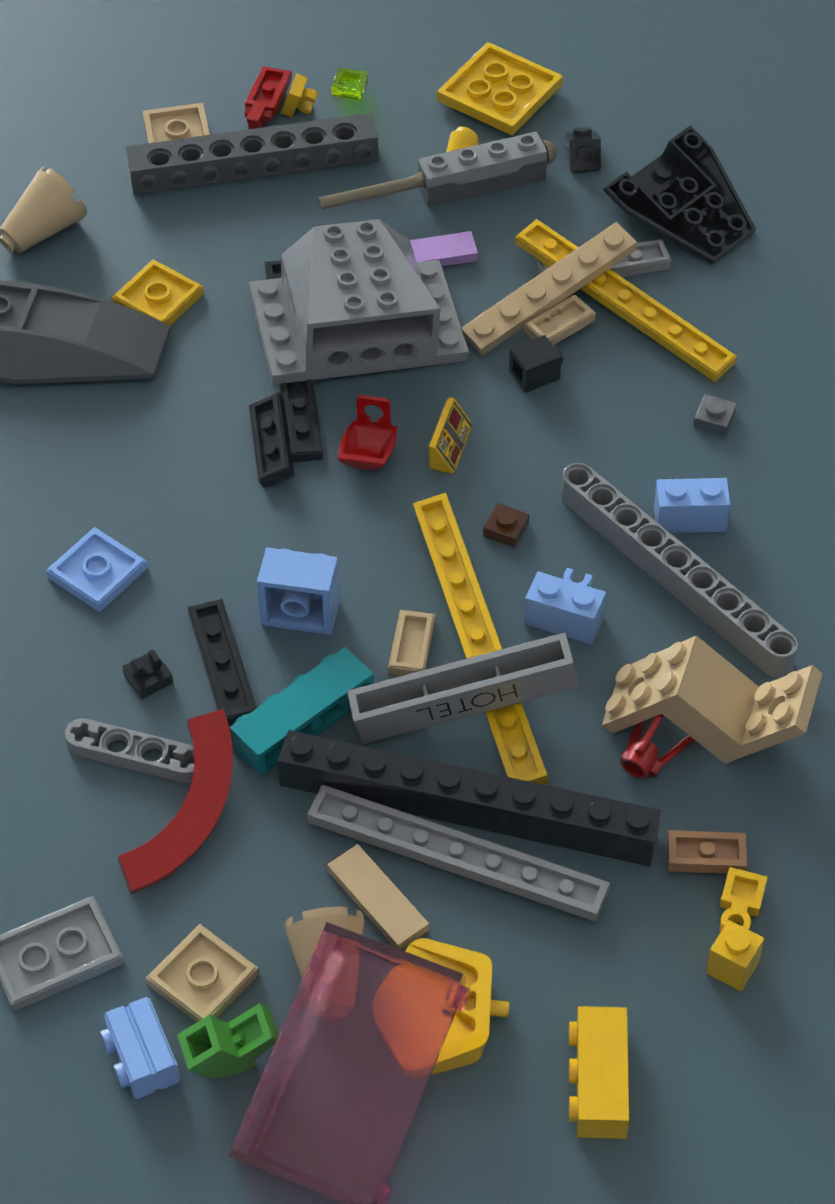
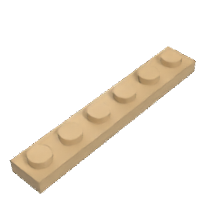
(549, 288)

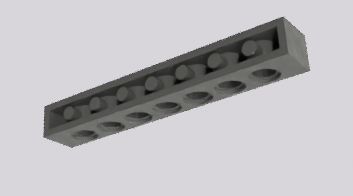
(252, 153)

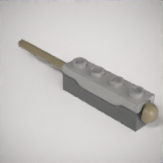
(465, 172)

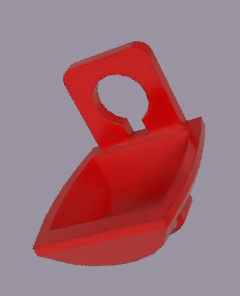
(368, 443)

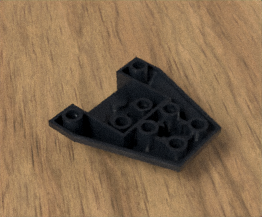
(686, 198)

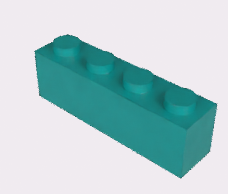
(305, 706)

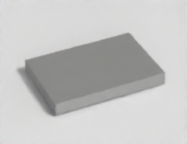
(56, 953)

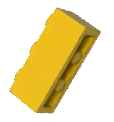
(600, 1072)

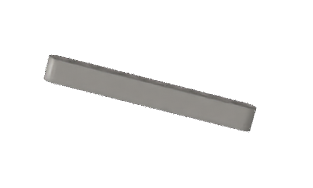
(679, 570)

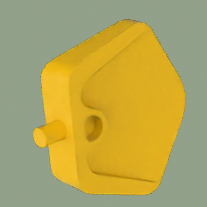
(471, 1026)

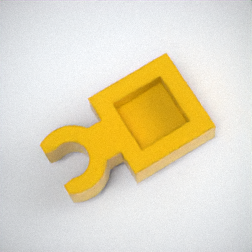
(742, 897)

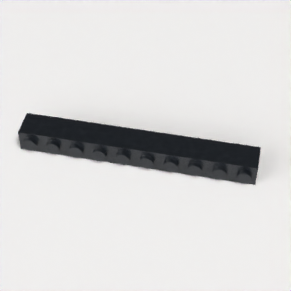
(472, 797)

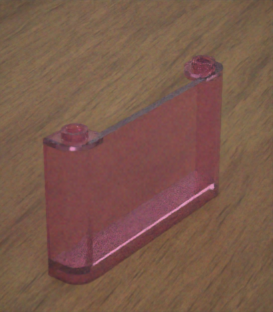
(350, 1067)

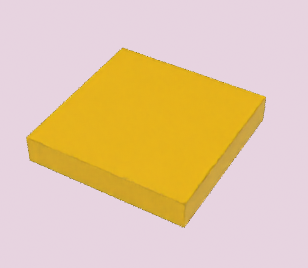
(159, 293)

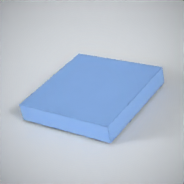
(97, 569)

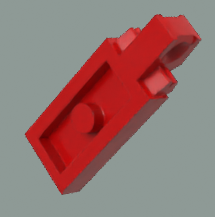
(266, 96)

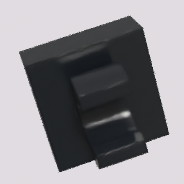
(147, 674)

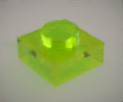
(349, 83)

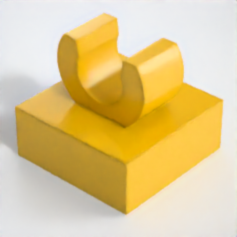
(299, 97)

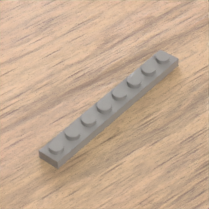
(459, 853)

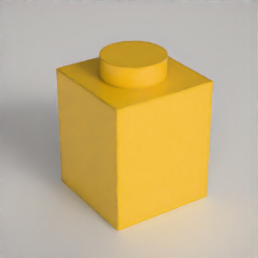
(734, 955)

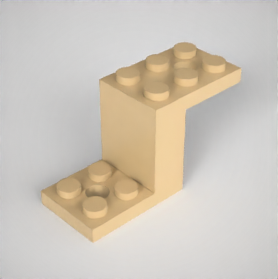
(712, 700)

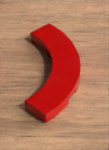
(198, 813)

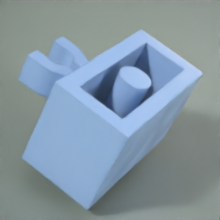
(565, 606)

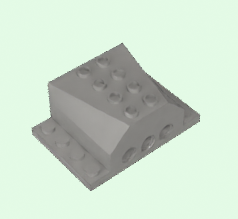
(355, 306)

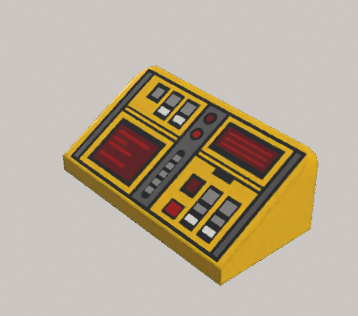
(449, 438)

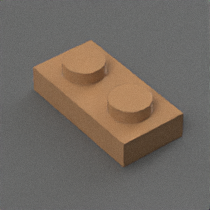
(706, 851)

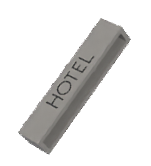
(463, 688)

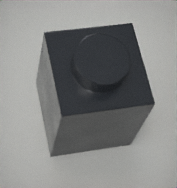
(535, 363)

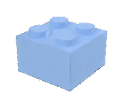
(298, 590)

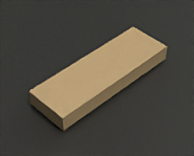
(378, 897)

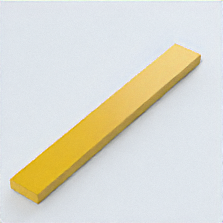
(634, 306)

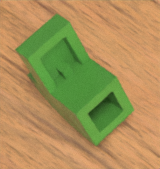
(230, 1048)

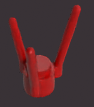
(641, 756)

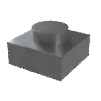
(715, 414)

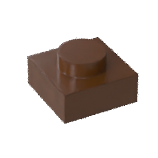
(506, 525)

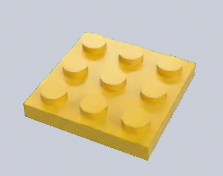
(499, 88)

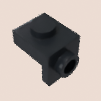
(584, 149)

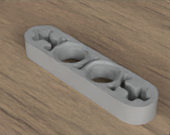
(131, 756)

